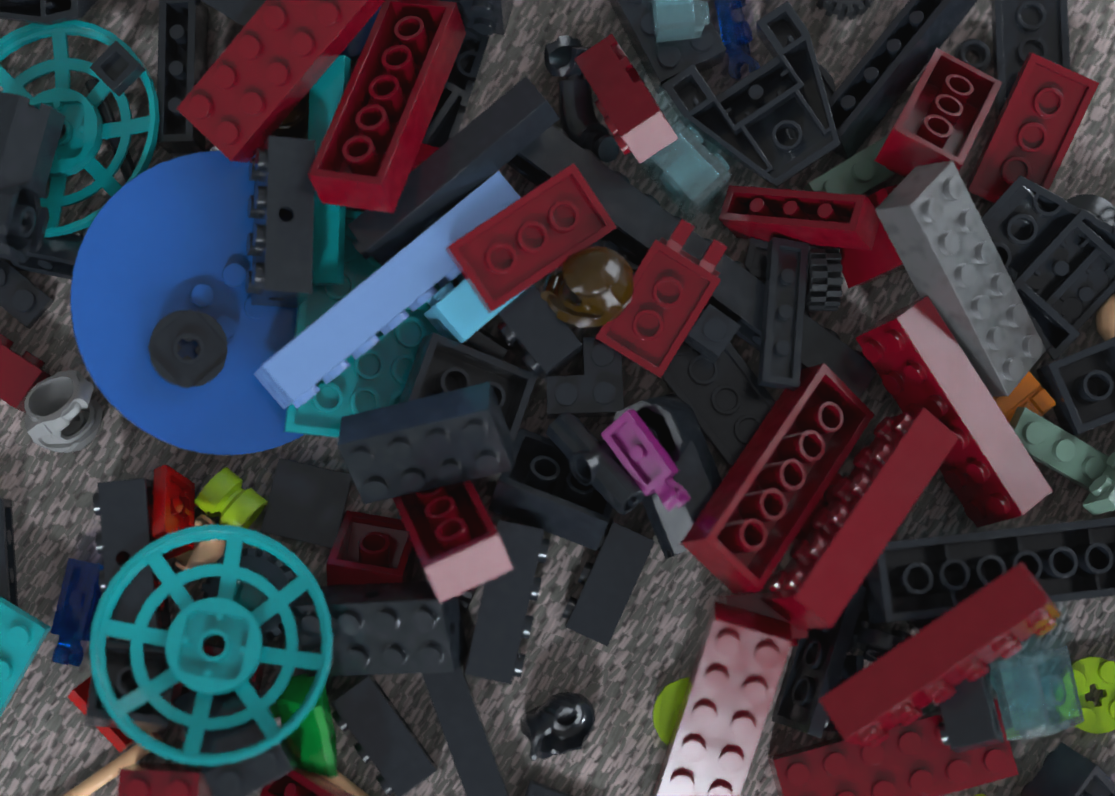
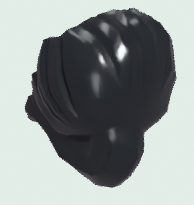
(558, 725)

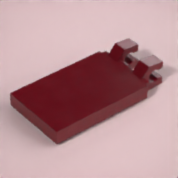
(665, 302)

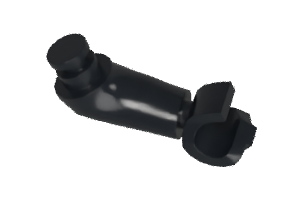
(576, 99)

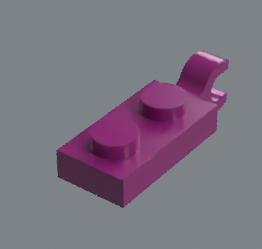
(645, 459)

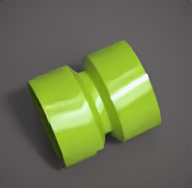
(229, 501)

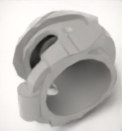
(55, 415)

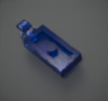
(735, 36)
(76, 610)

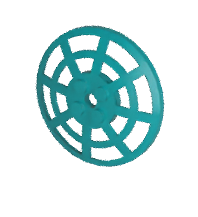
(82, 119)
(193, 627)

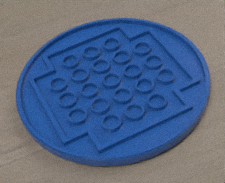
(168, 247)

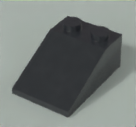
(246, 775)

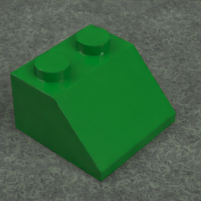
(315, 738)

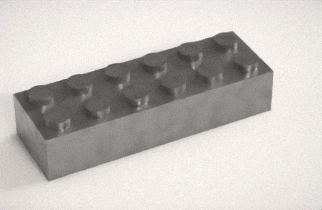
(961, 273)

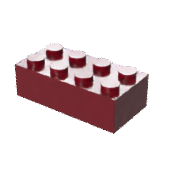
(940, 116)
(453, 538)

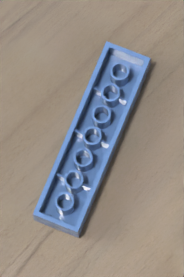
(379, 300)

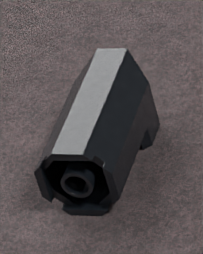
(26, 157)
(682, 439)

